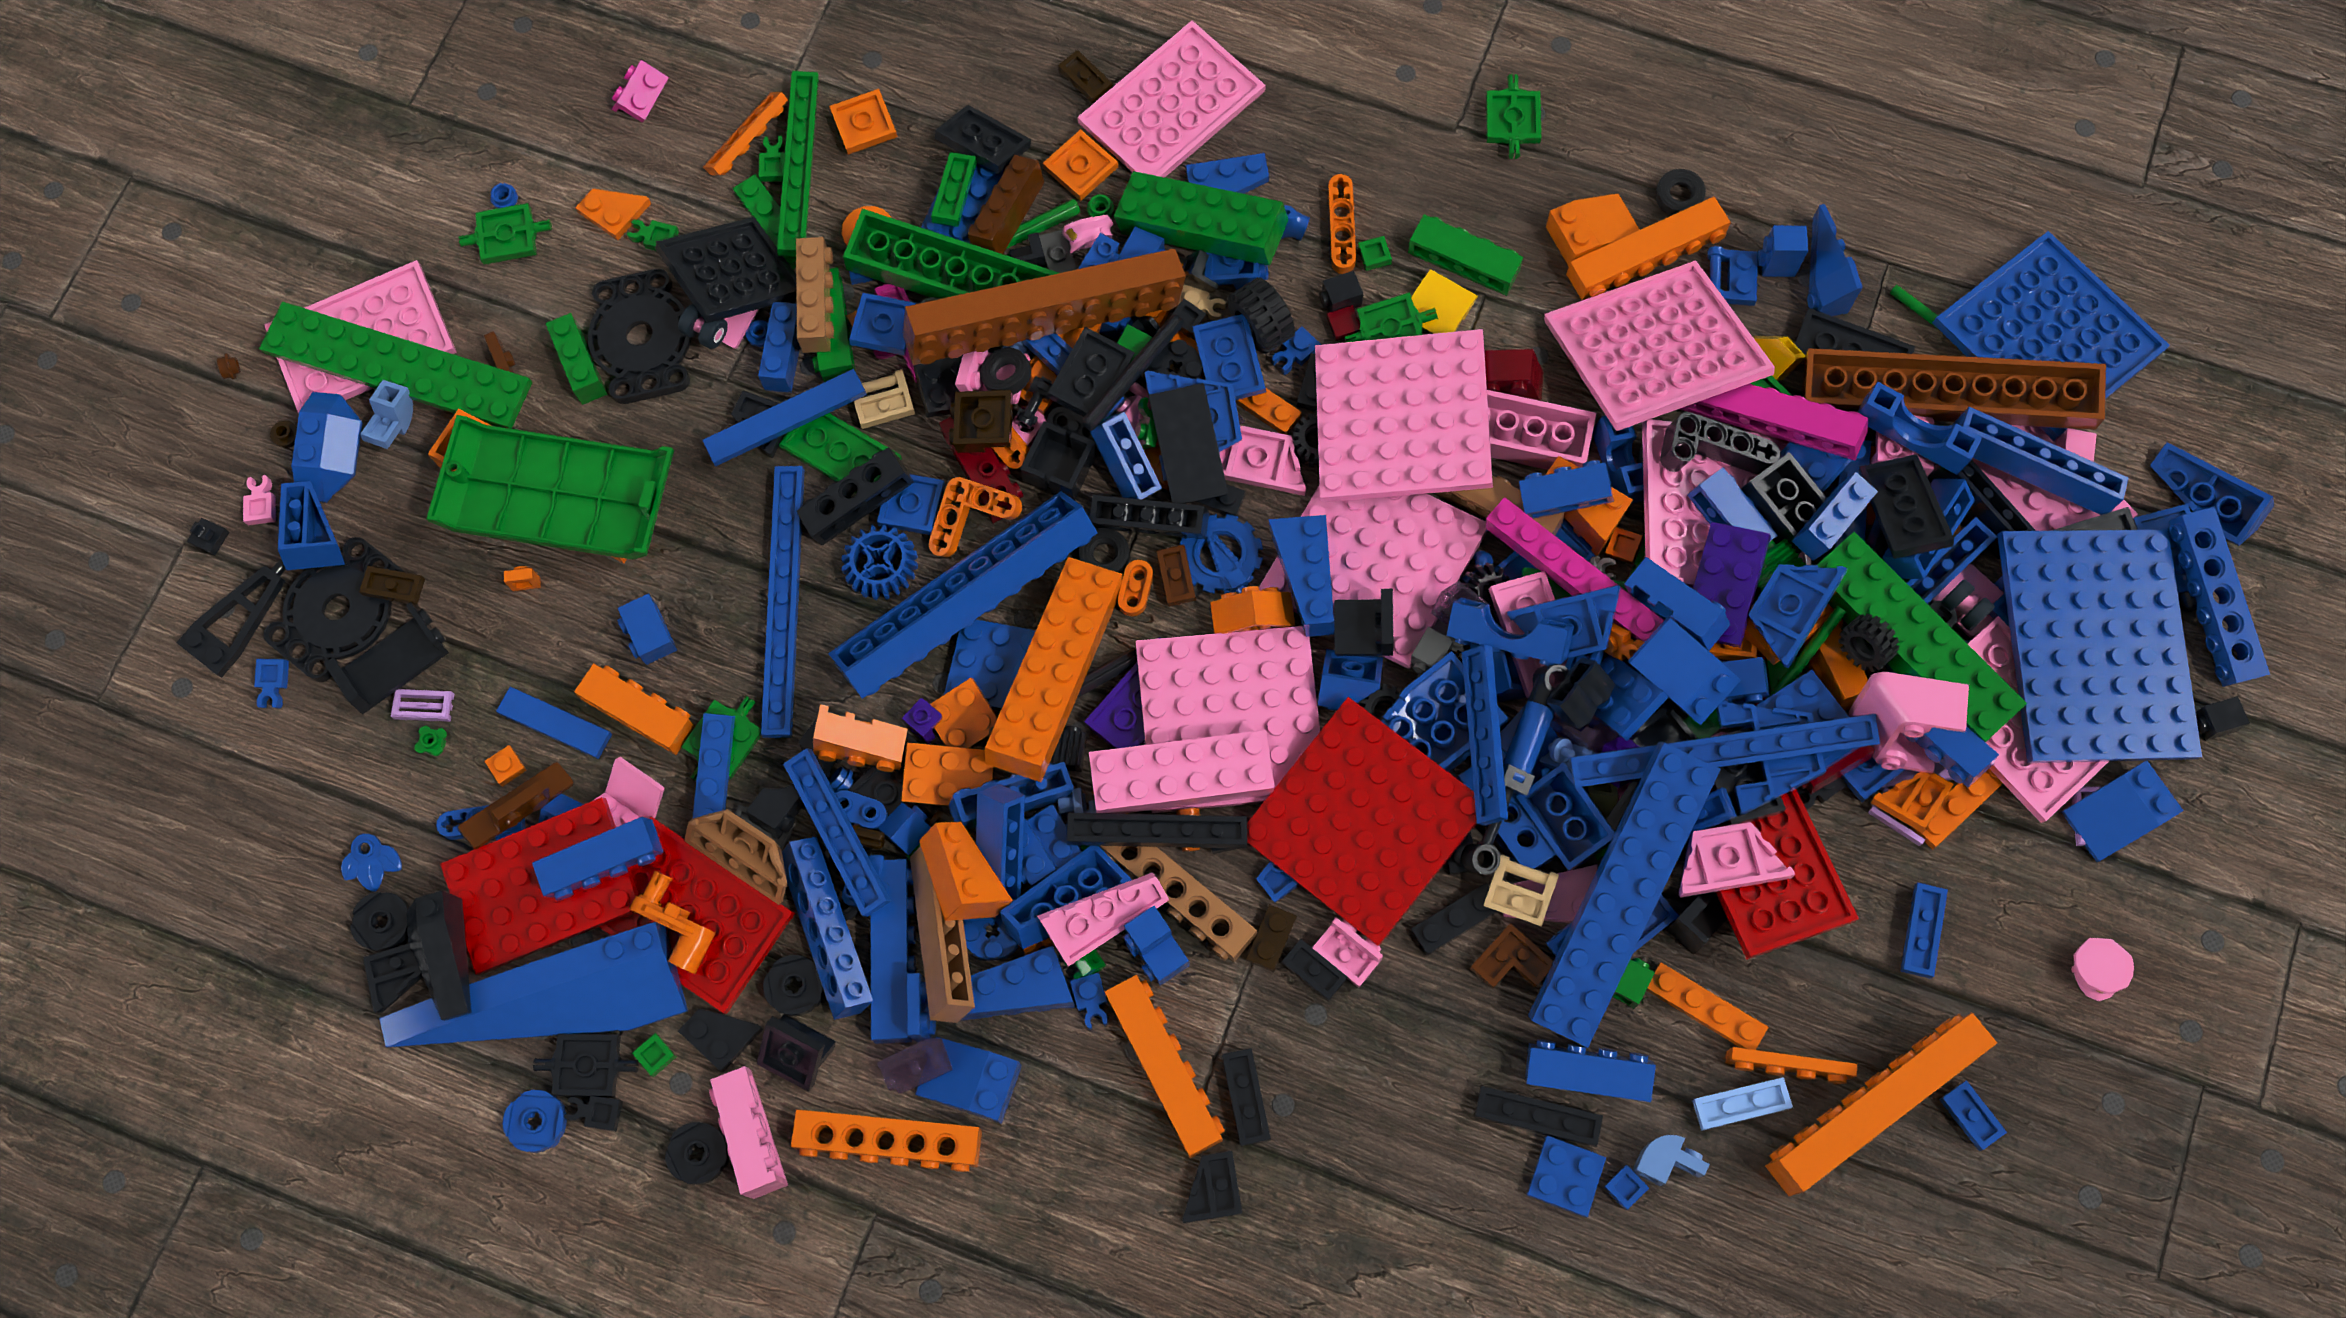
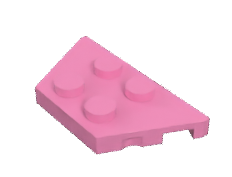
(1264, 461)
(1729, 859)

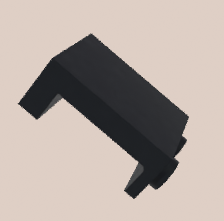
(1662, 727)

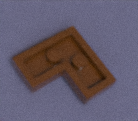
(1510, 951)

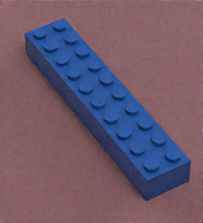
(963, 594)
(1623, 893)

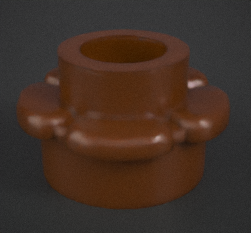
(228, 366)

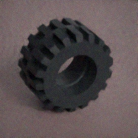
(1266, 313)

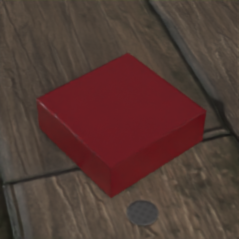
(1343, 322)

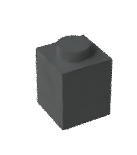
(1430, 650)

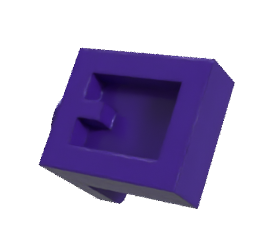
(922, 720)

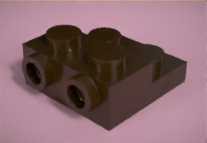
(981, 420)

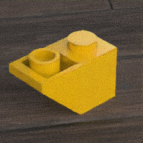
(1781, 353)

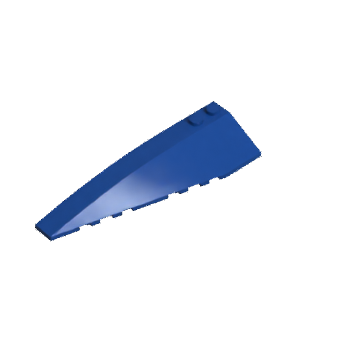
(1428, 716)
(587, 989)

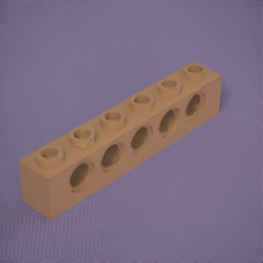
(1225, 947)

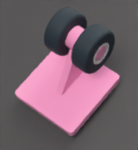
(727, 330)
(1972, 598)

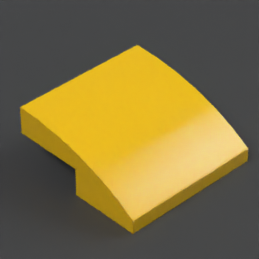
(1448, 299)

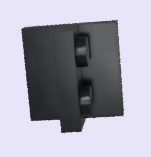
(793, 1051)

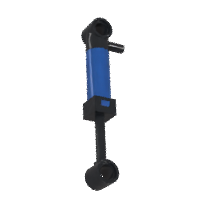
(1519, 761)

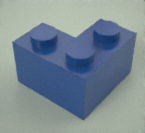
(1153, 942)

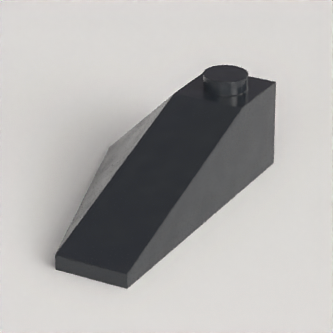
(439, 948)

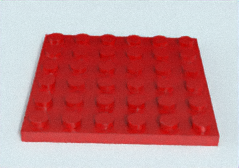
(1363, 821)

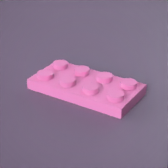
(1515, 595)

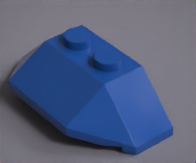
(326, 444)

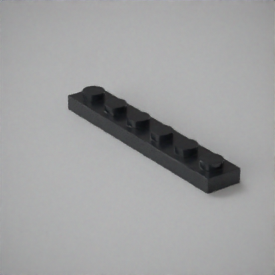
(1157, 830)

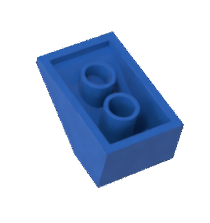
(1684, 670)
(2122, 811)
(977, 1084)

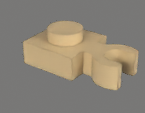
(1201, 300)

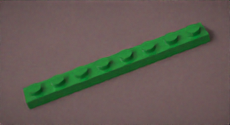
(798, 161)

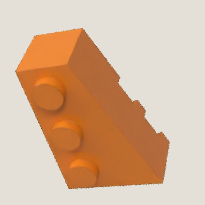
(961, 874)

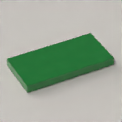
(831, 446)

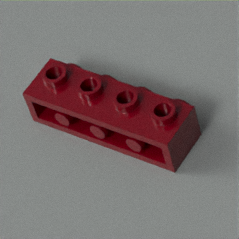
(983, 469)

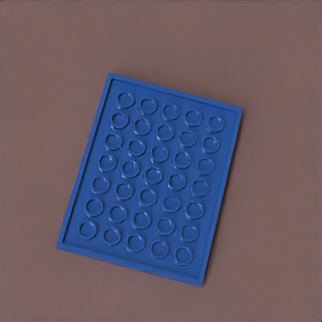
(2098, 646)

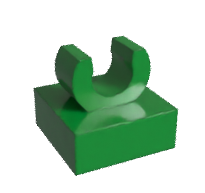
(1089, 964)

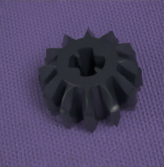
(1485, 576)

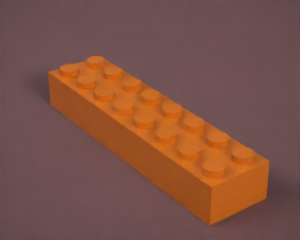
(1053, 670)
(1879, 1105)

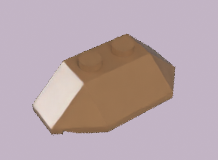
(740, 851)

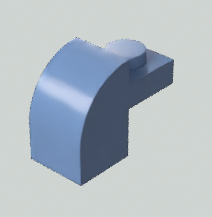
(391, 414)
(1663, 1153)

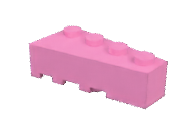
(747, 1133)

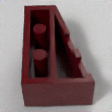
(1514, 373)

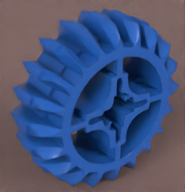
(892, 544)

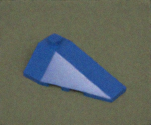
(1833, 276)
(2203, 486)

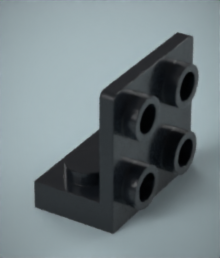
(1364, 626)

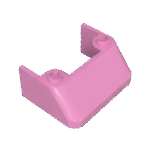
(1912, 708)

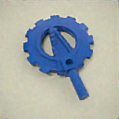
(1231, 572)

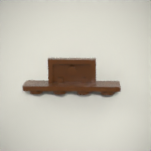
(515, 805)

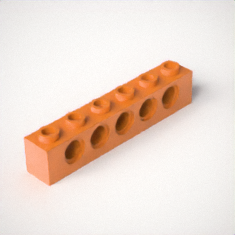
(810, 1124)

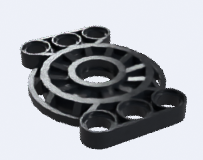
(637, 363)
(323, 636)

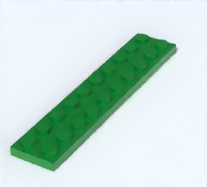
(374, 356)

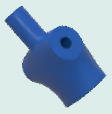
(1296, 224)

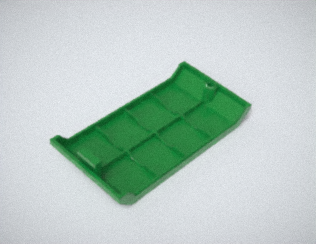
(549, 490)

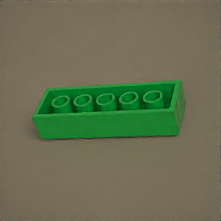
(1203, 217)

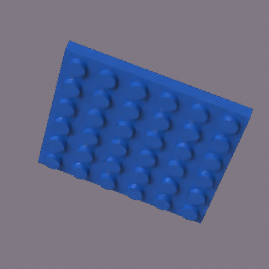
(2051, 310)

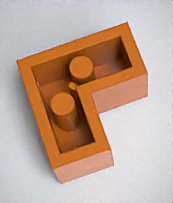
(1252, 610)

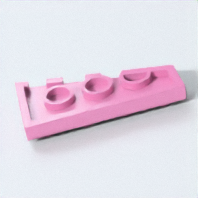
(1097, 918)

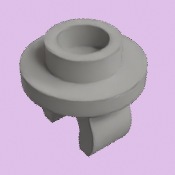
(1601, 564)

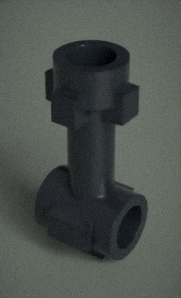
(1040, 389)

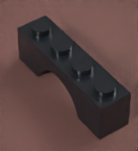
(776, 808)

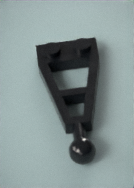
(209, 648)

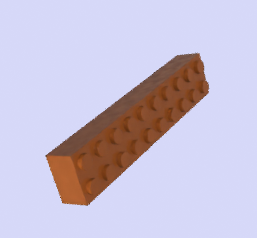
(1042, 306)
(1945, 386)

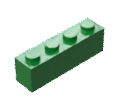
(1465, 254)
(841, 357)

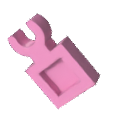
(261, 504)

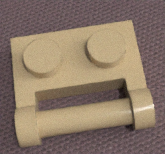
(884, 405)
(1519, 900)

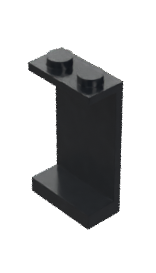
(390, 662)

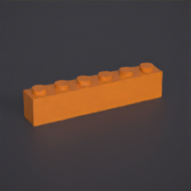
(1648, 248)
(1164, 1066)

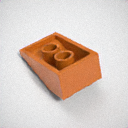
(1589, 225)

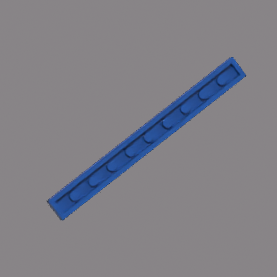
(782, 603)
(1733, 748)

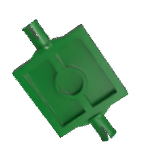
(1513, 116)
(505, 233)
(1391, 319)
(744, 737)

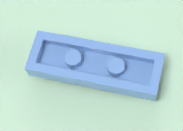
(1742, 1104)

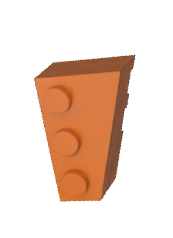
(1595, 522)
(858, 741)

